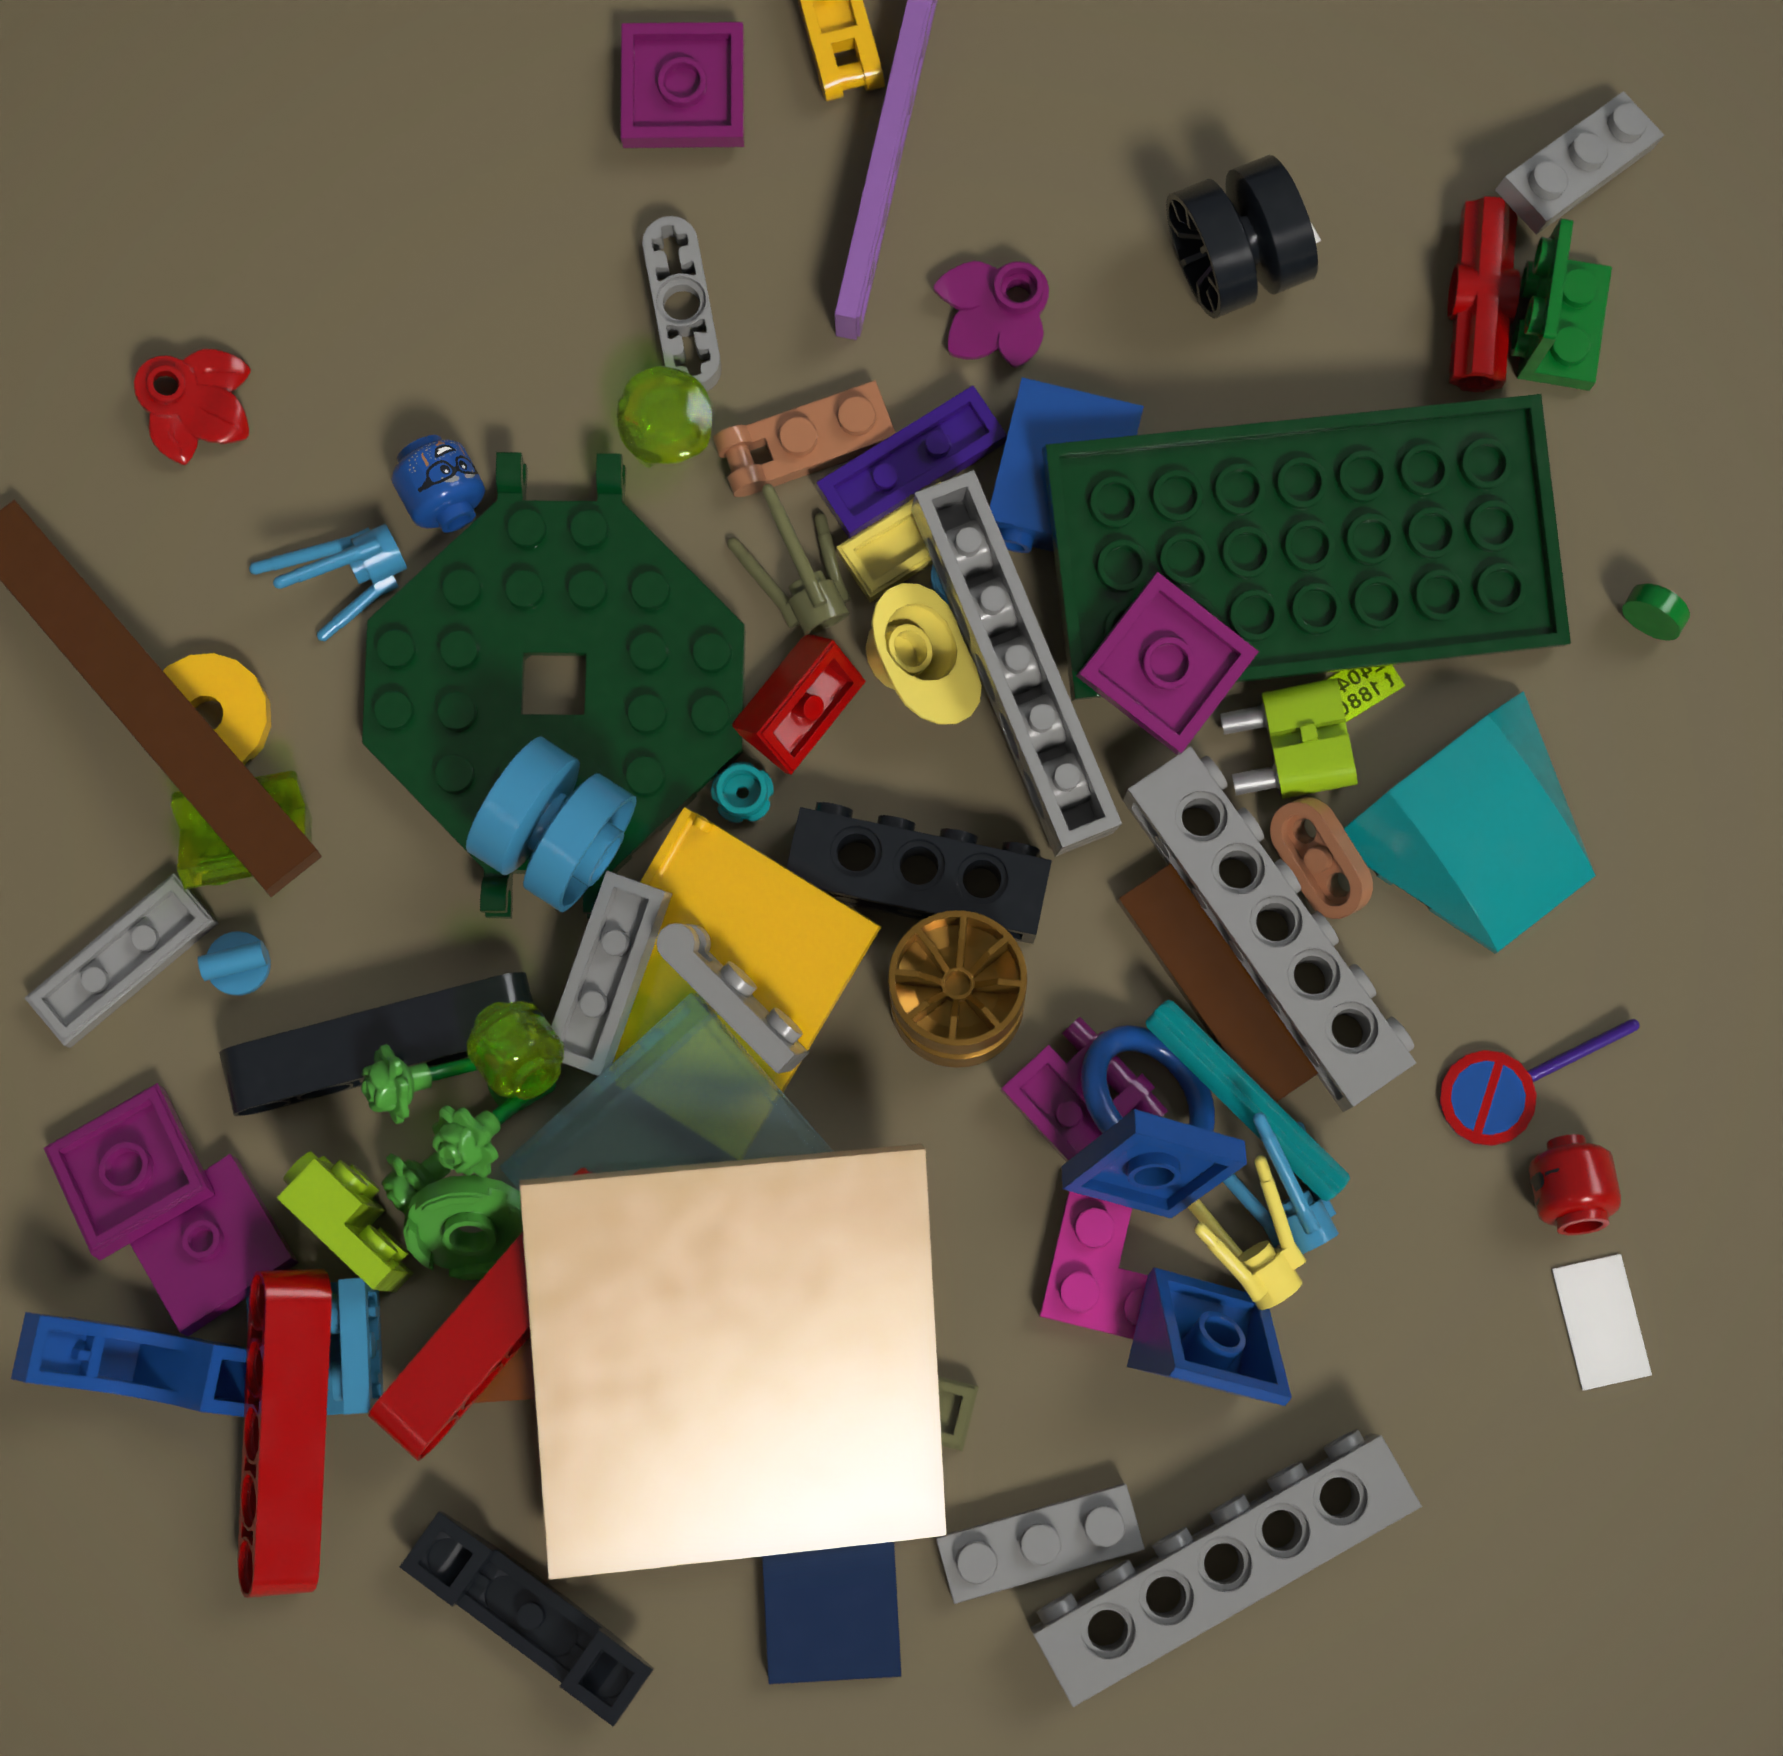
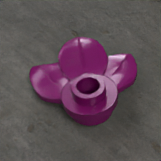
(986, 314)

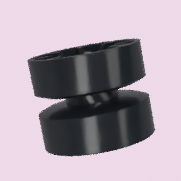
(1242, 236)

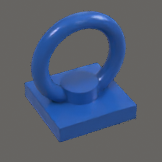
(1147, 1157)

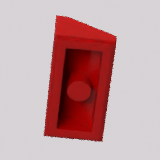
(799, 702)

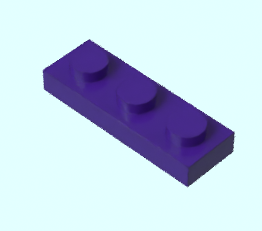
(911, 461)

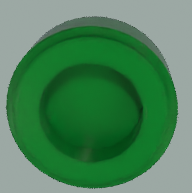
(1656, 611)

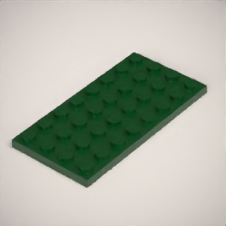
(1321, 535)

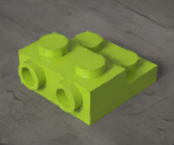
(339, 1210)

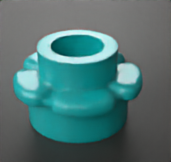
(742, 776)

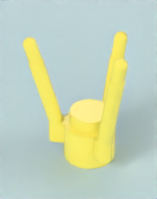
(1262, 1270)

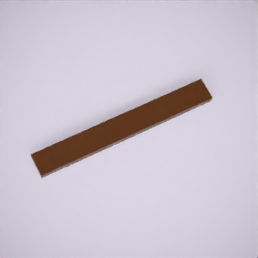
(150, 705)

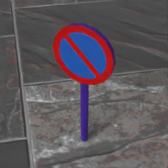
(1492, 1095)

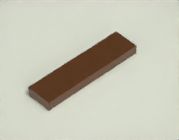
(1216, 983)

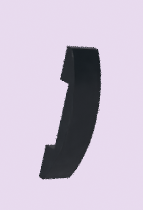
(528, 1616)

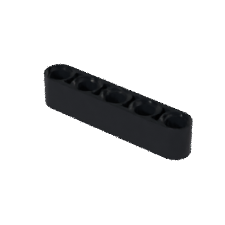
(334, 1052)

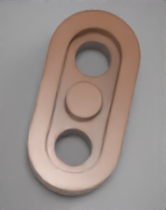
(1321, 858)

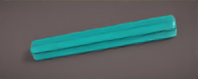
(1246, 1098)

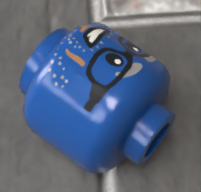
(438, 483)

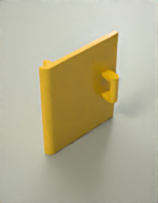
(759, 916)

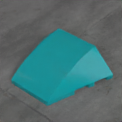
(1480, 831)

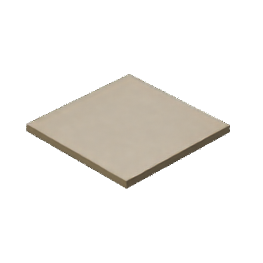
(734, 1359)

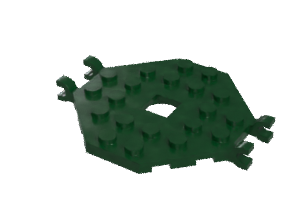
(554, 584)

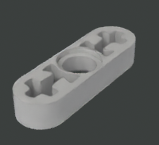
(690, 262)

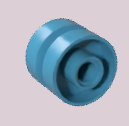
(541, 818)

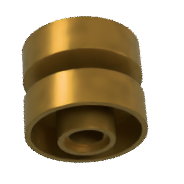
(957, 988)

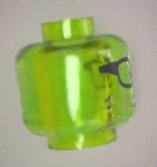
(515, 1049)

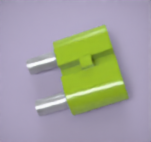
(1306, 740)

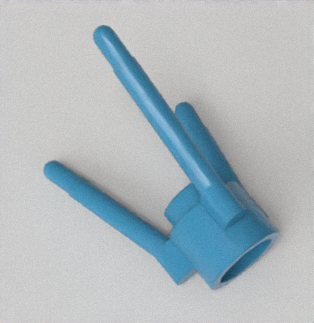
(370, 555)
(1305, 1211)

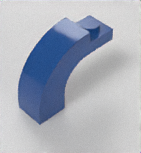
(132, 1363)

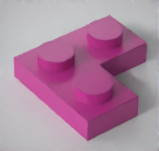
(1085, 1274)

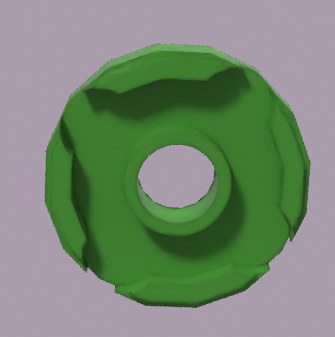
(456, 1202)

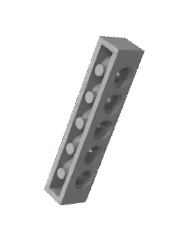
(1014, 663)
(1198, 783)
(1377, 1500)

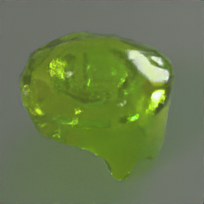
(664, 416)

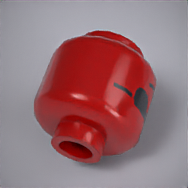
(1575, 1185)

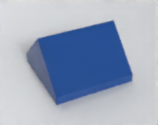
(1208, 1338)

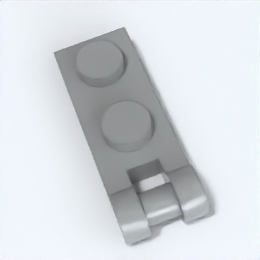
(730, 995)

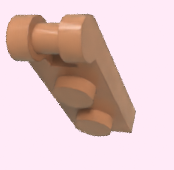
(805, 439)

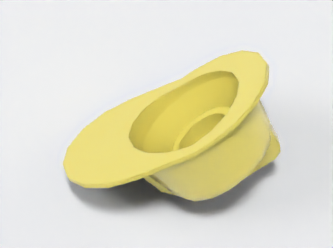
(923, 655)

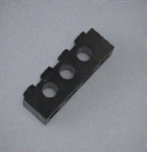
(881, 886)

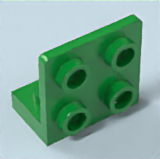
(1563, 316)

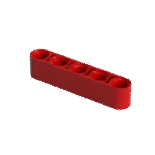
(459, 1357)
(284, 1432)

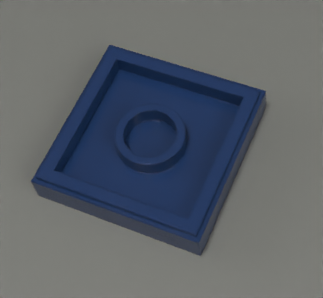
(832, 1614)

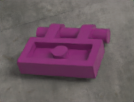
(1052, 1095)

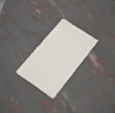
(1601, 1322)

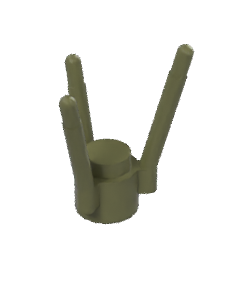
(815, 601)

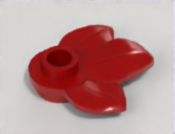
(200, 406)

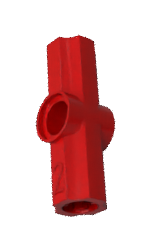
(1483, 295)

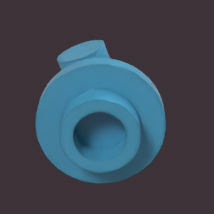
(236, 963)

